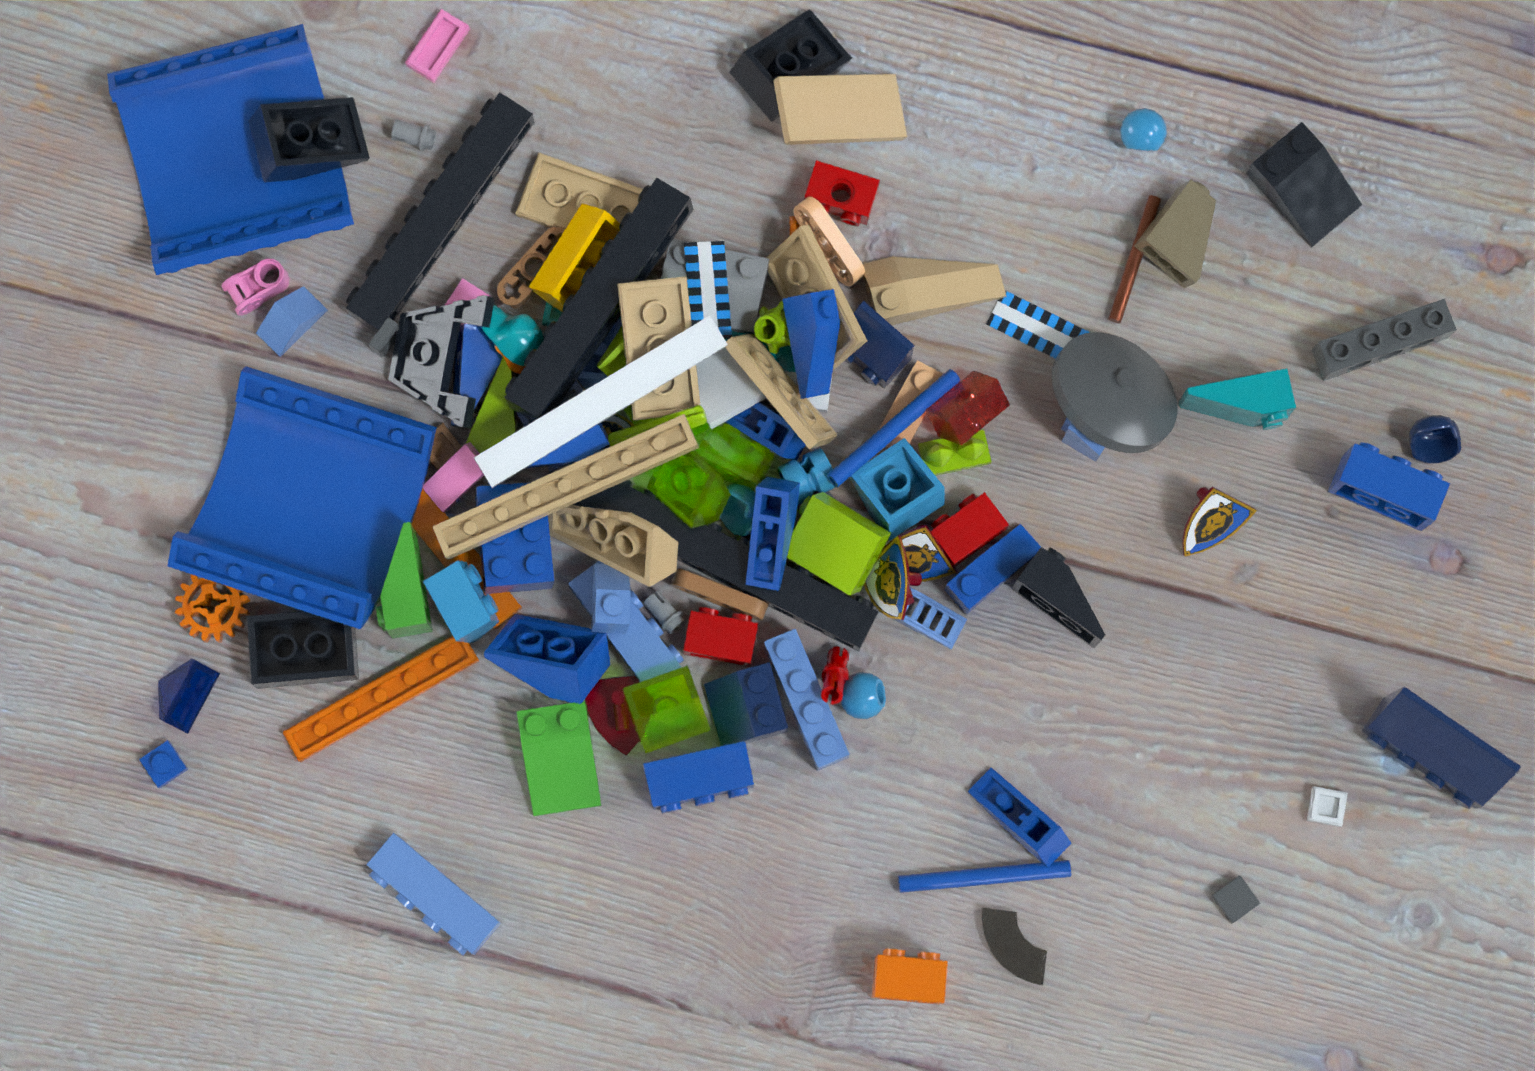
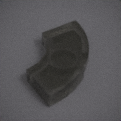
(1010, 946)

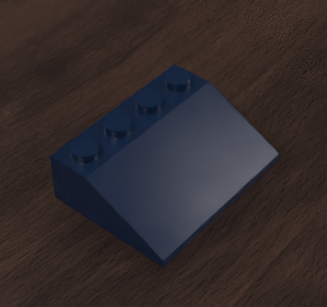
(1439, 748)

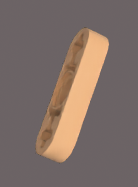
(834, 246)

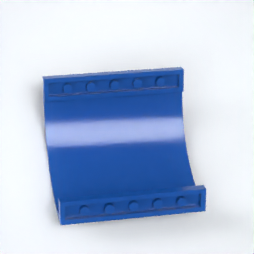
(199, 156)
(307, 499)

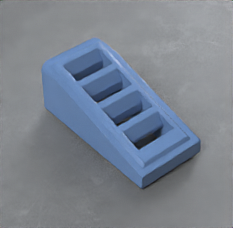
(924, 629)

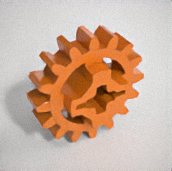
(215, 620)

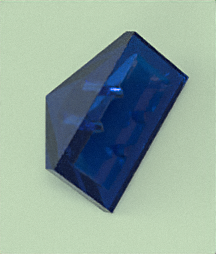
(184, 693)

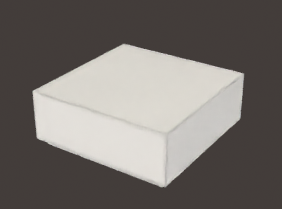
(1327, 806)

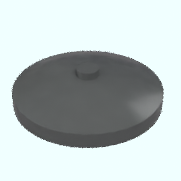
(1114, 392)

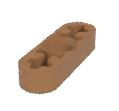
(512, 280)
(719, 594)

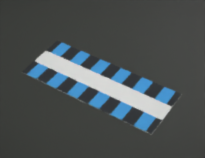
(708, 284)
(1032, 325)

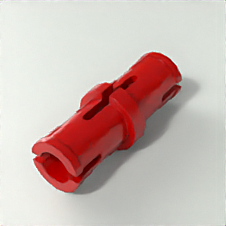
(835, 675)

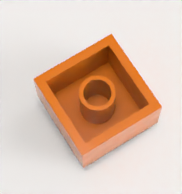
(909, 978)

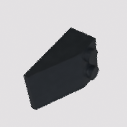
(795, 49)
(307, 138)
(1304, 184)
(1055, 591)

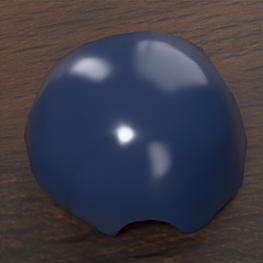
(1435, 439)

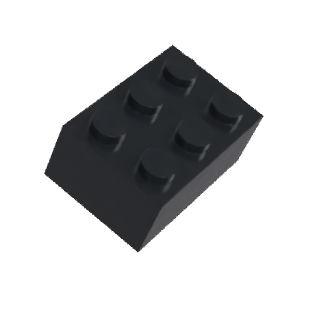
(300, 650)

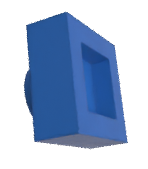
(163, 764)

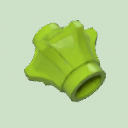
(772, 328)

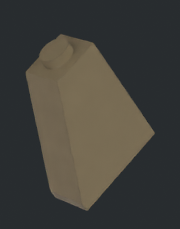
(1180, 233)

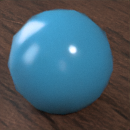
(1143, 130)
(863, 695)

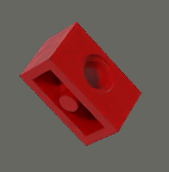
(861, 189)

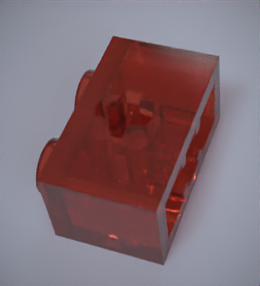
(967, 407)

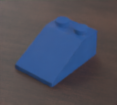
(551, 656)

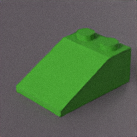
(404, 593)
(559, 758)

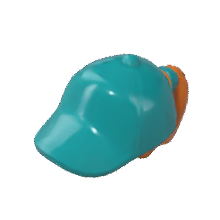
(513, 337)

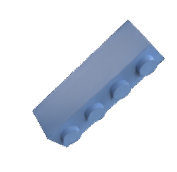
(641, 644)
(805, 700)
(433, 894)

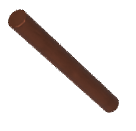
(1133, 262)

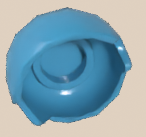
(739, 510)

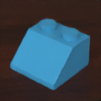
(898, 488)
(462, 601)

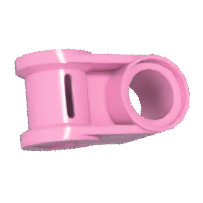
(254, 286)

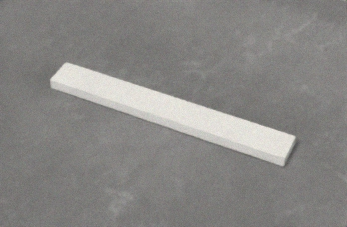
(600, 401)

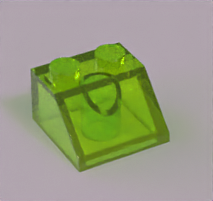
(736, 457)
(690, 489)
(665, 709)

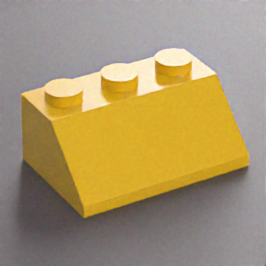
(574, 254)

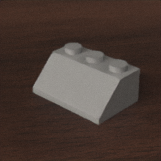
(745, 282)

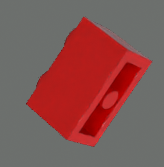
(968, 528)
(721, 637)

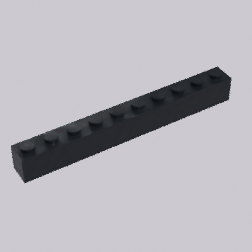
(726, 560)

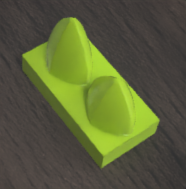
(948, 457)

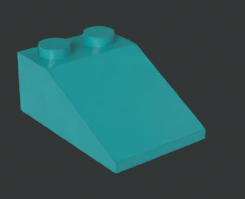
(1246, 400)

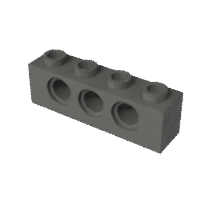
(1383, 339)

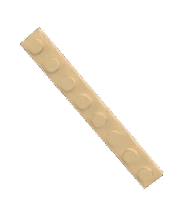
(565, 487)

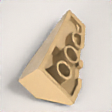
(918, 288)
(618, 541)

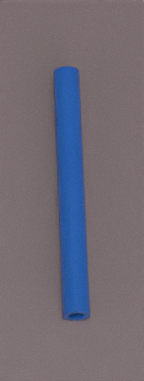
(892, 428)
(983, 876)

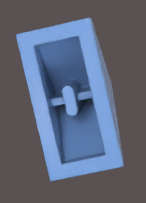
(290, 320)

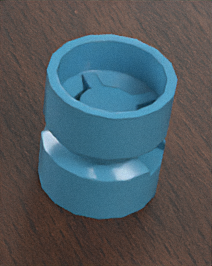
(809, 472)

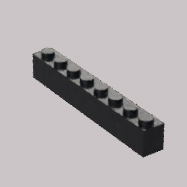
(440, 213)
(596, 305)

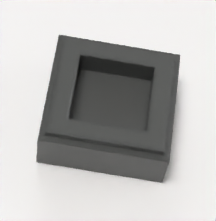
(384, 338)
(1235, 899)

